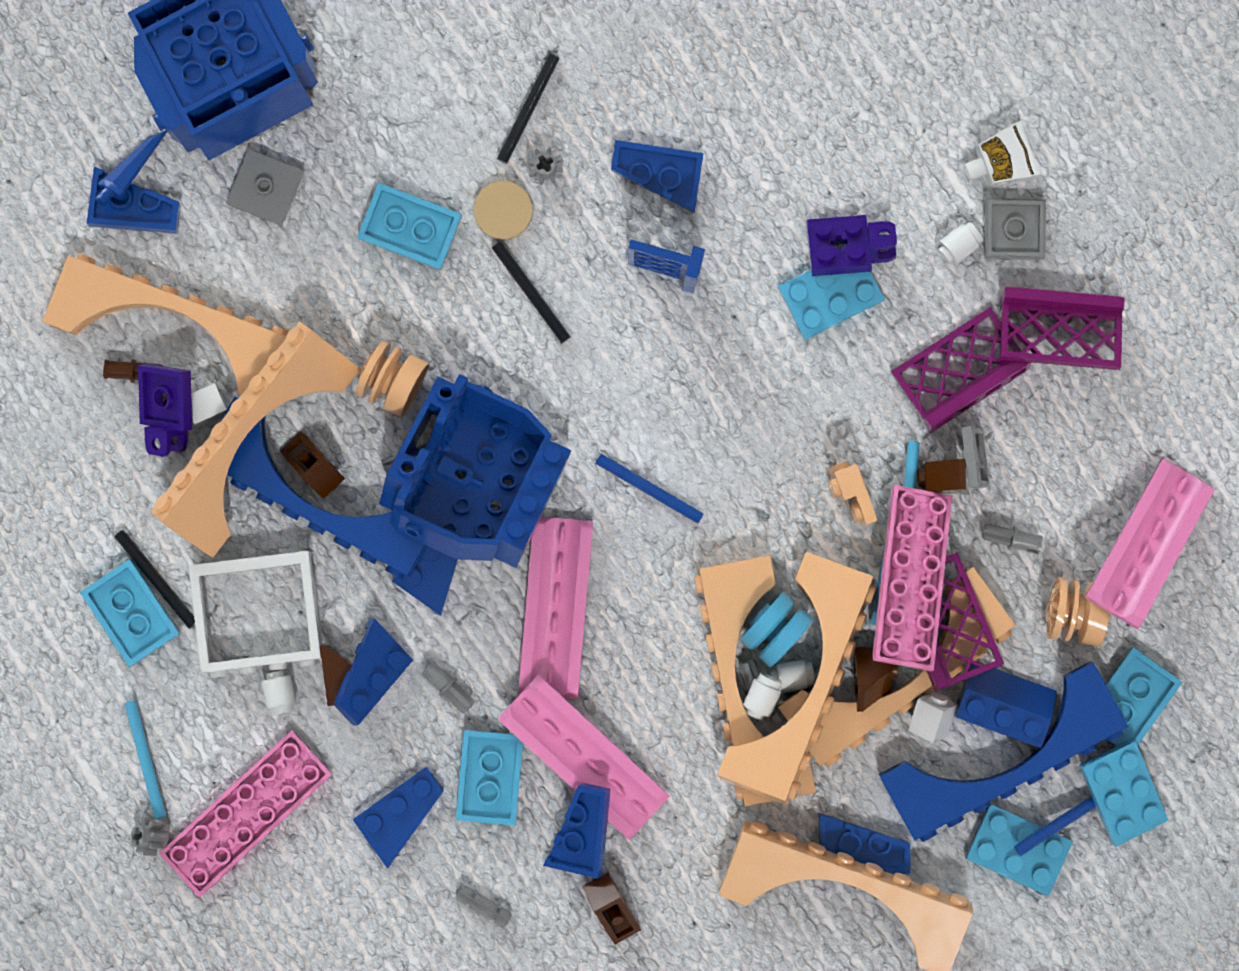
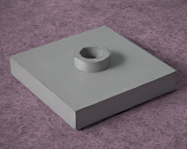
(265, 187)
(1015, 229)
(975, 457)

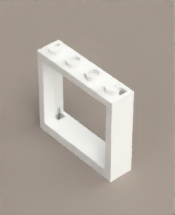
(275, 662)

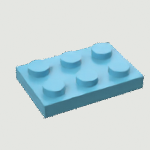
(409, 226)
(828, 299)
(130, 613)
(1140, 692)
(489, 777)
(1123, 792)
(995, 850)

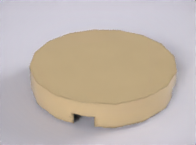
(503, 210)

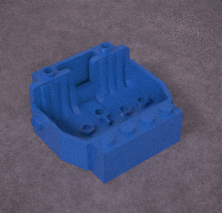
(229, 103)
(487, 443)

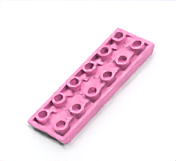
(1150, 543)
(912, 578)
(556, 604)
(582, 754)
(245, 813)

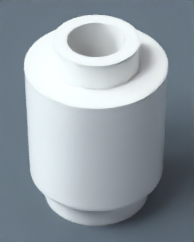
(960, 243)
(794, 675)
(278, 693)
(762, 696)

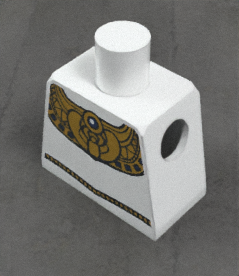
(1004, 158)

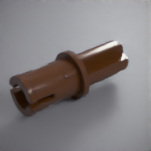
(122, 370)

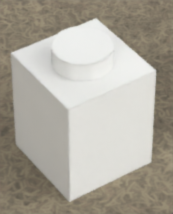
(208, 405)
(933, 717)

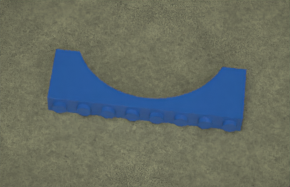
(373, 535)
(1084, 719)

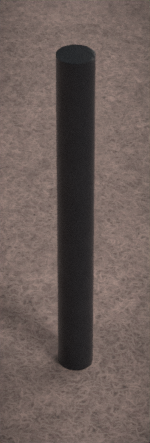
(528, 108)
(531, 292)
(155, 578)

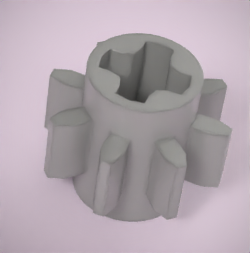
(542, 174)
(149, 836)

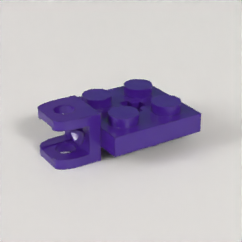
(860, 248)
(165, 417)

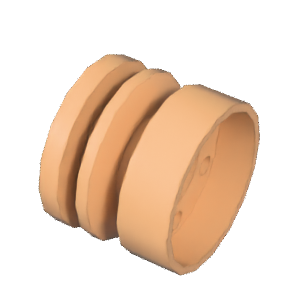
(391, 378)
(1071, 611)

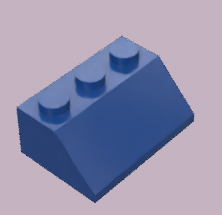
(1007, 705)

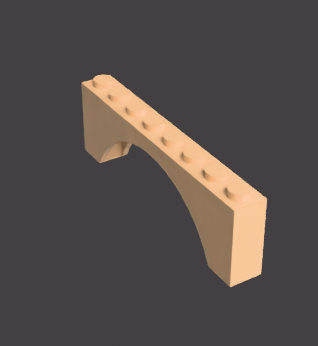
(91, 292)
(196, 497)
(729, 596)
(847, 726)
(775, 762)
(771, 859)

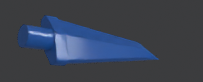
(122, 176)

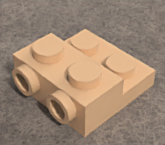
(848, 484)

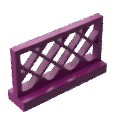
(1061, 304)
(969, 394)
(940, 676)

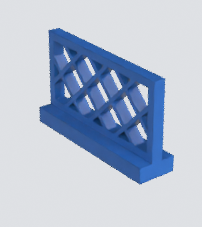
(667, 262)

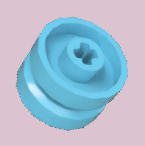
(773, 626)

